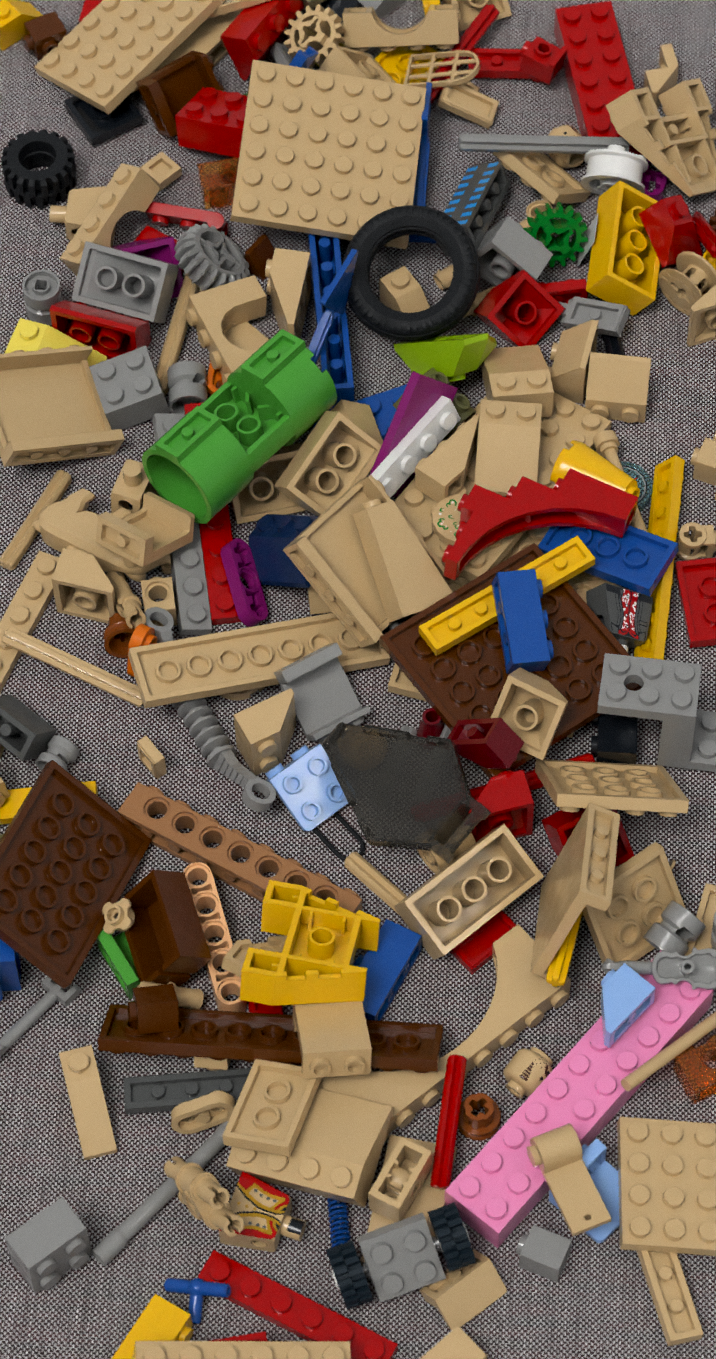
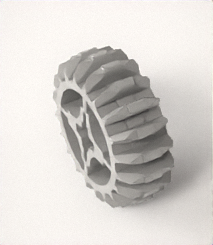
(210, 257)

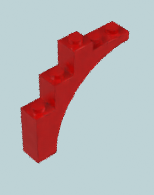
(530, 505)

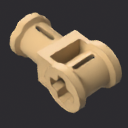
(701, 540)

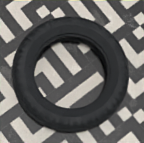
(442, 315)

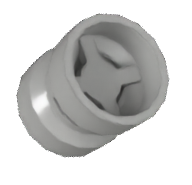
(59, 750)

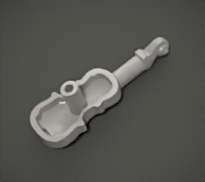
(667, 967)

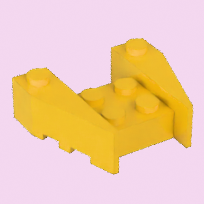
(315, 954)

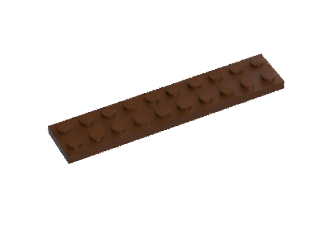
(265, 1037)

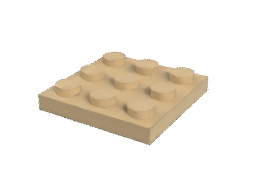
(639, 897)

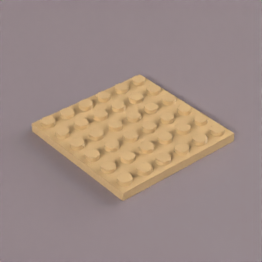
(325, 150)

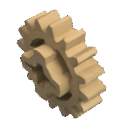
(314, 30)

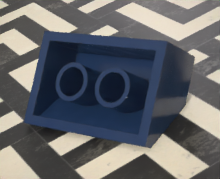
(267, 547)

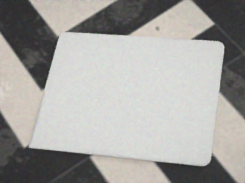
(591, 232)

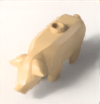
(72, 527)

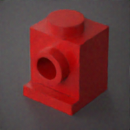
(542, 59)

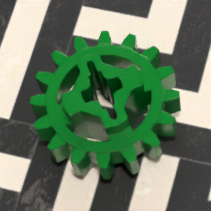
(564, 226)

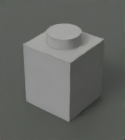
(543, 1252)

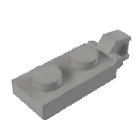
(610, 315)

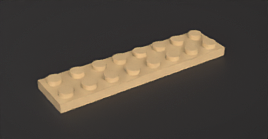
(241, 658)

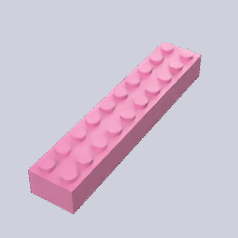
(582, 1091)

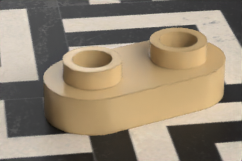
(202, 1112)

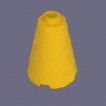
(589, 462)

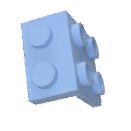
(308, 786)
(606, 1181)

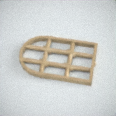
(470, 74)

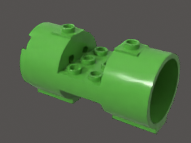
(240, 427)

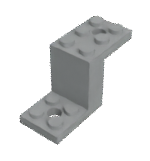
(666, 695)

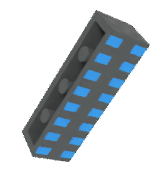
(478, 199)

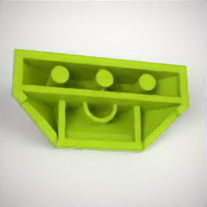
(447, 354)

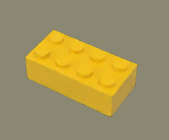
(622, 256)

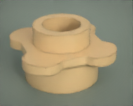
(124, 919)

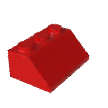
(257, 30)
(102, 329)

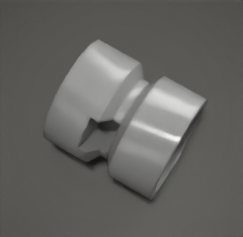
(41, 291)
(186, 385)
(675, 930)

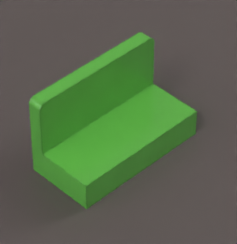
(119, 958)

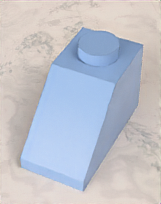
(623, 1000)

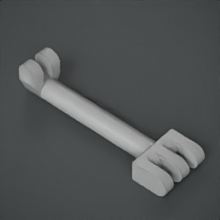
(53, 994)

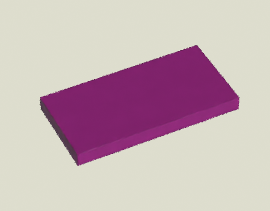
(416, 400)

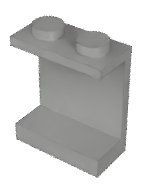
(321, 693)

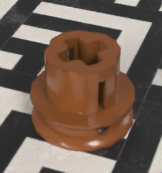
(117, 636)
(480, 1126)

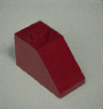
(486, 742)

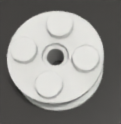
(611, 165)

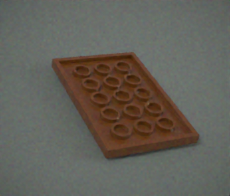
(59, 869)

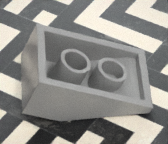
(125, 282)

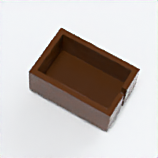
(166, 930)

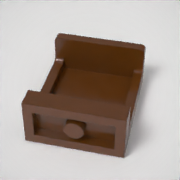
(174, 86)

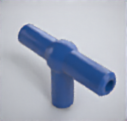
(197, 1289)

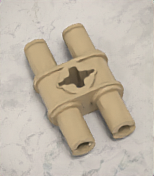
(204, 1196)

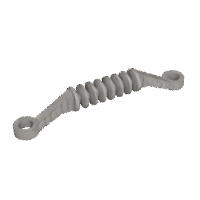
(210, 735)

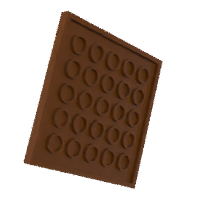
(472, 674)

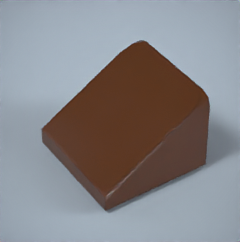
(258, 255)

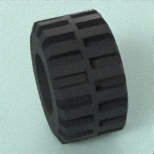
(34, 151)

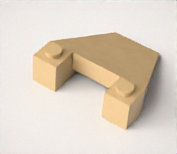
(677, 143)

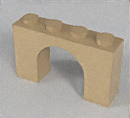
(219, 310)

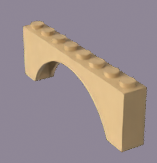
(516, 1004)

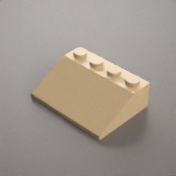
(332, 1153)

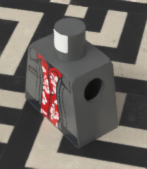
(622, 612)

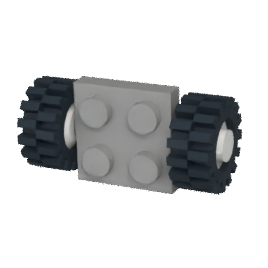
(401, 1256)

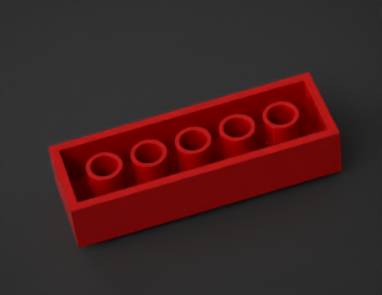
(593, 64)

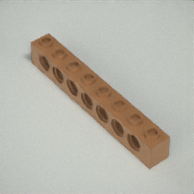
(192, 847)

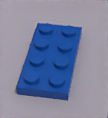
(630, 561)

